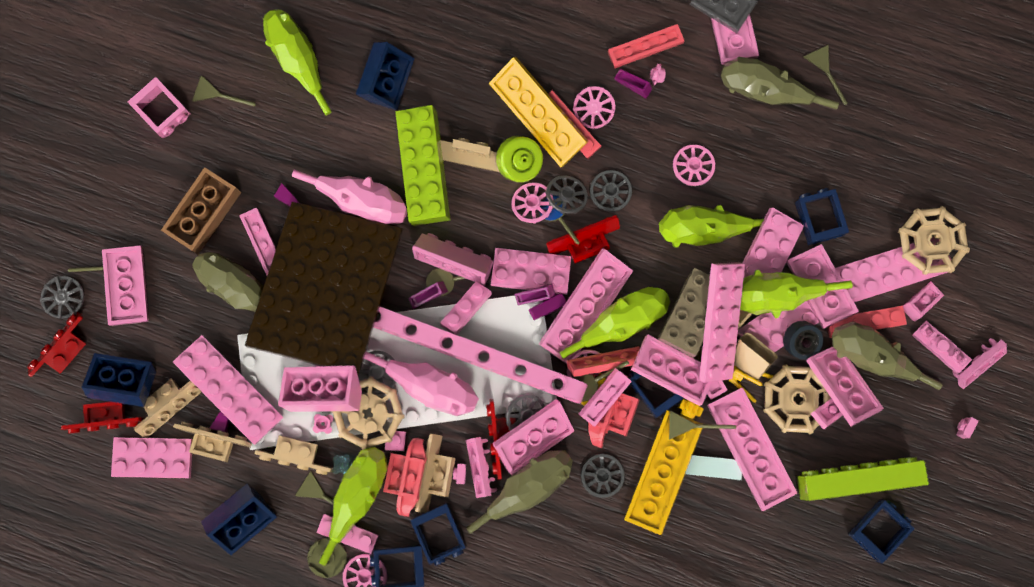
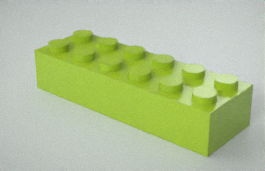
(422, 165)
(861, 480)

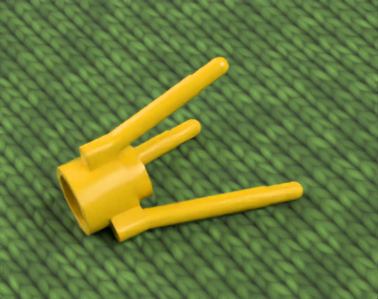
(739, 374)

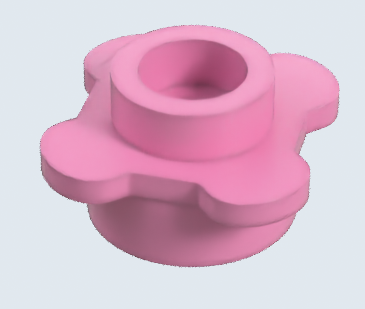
(657, 74)
(317, 423)

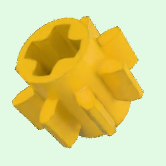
(690, 409)

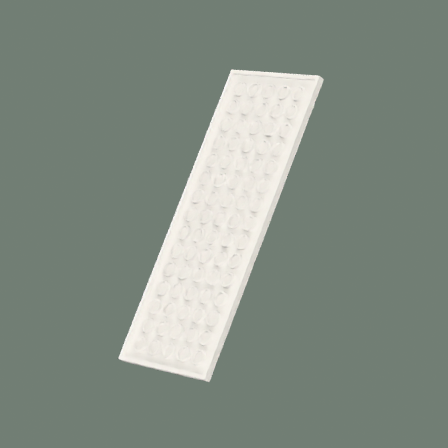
(496, 325)

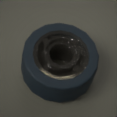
(812, 340)

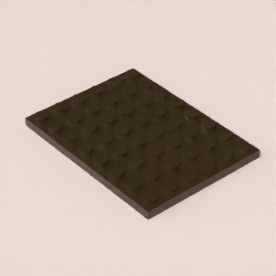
(324, 287)

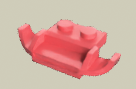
(617, 419)
(406, 475)

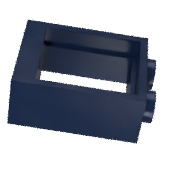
(811, 237)
(661, 408)
(903, 521)
(440, 558)
(418, 566)

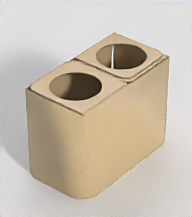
(753, 356)

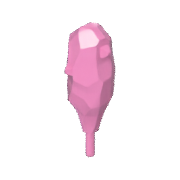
(360, 197)
(430, 385)

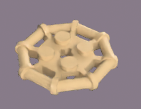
(929, 250)
(788, 405)
(373, 423)

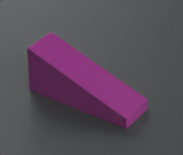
(634, 83)
(284, 195)
(428, 294)
(535, 294)
(547, 307)
(221, 423)

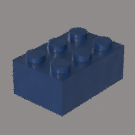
(119, 380)

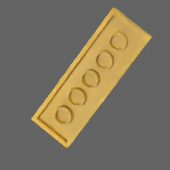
(538, 112)
(662, 477)

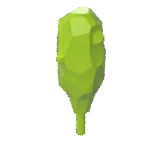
(294, 52)
(703, 225)
(782, 292)
(624, 318)
(355, 495)

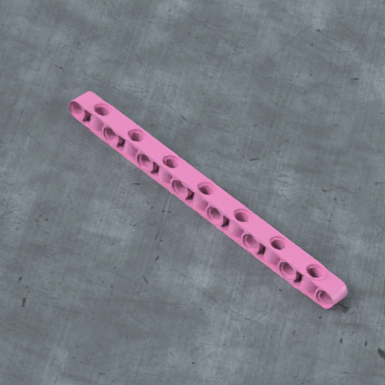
(470, 351)

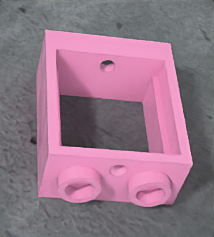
(146, 95)

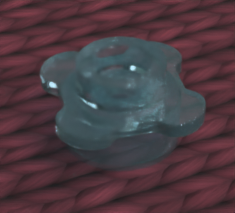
(346, 463)

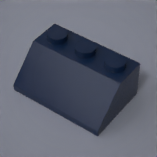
(385, 75)
(238, 519)

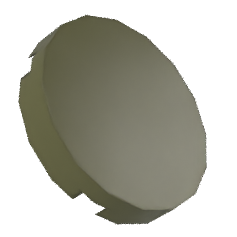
(335, 563)

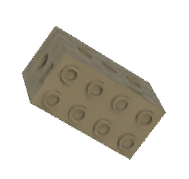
(687, 317)

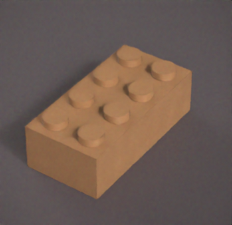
(201, 211)

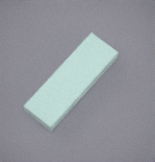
(714, 467)

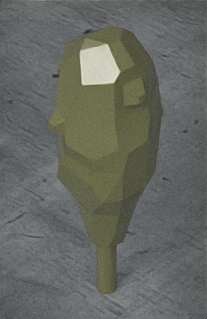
(768, 84)
(228, 280)
(876, 353)
(528, 486)

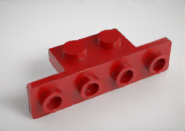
(590, 239)
(61, 350)
(103, 414)
(497, 430)

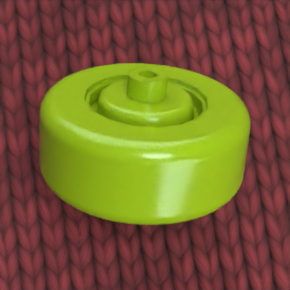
(519, 159)

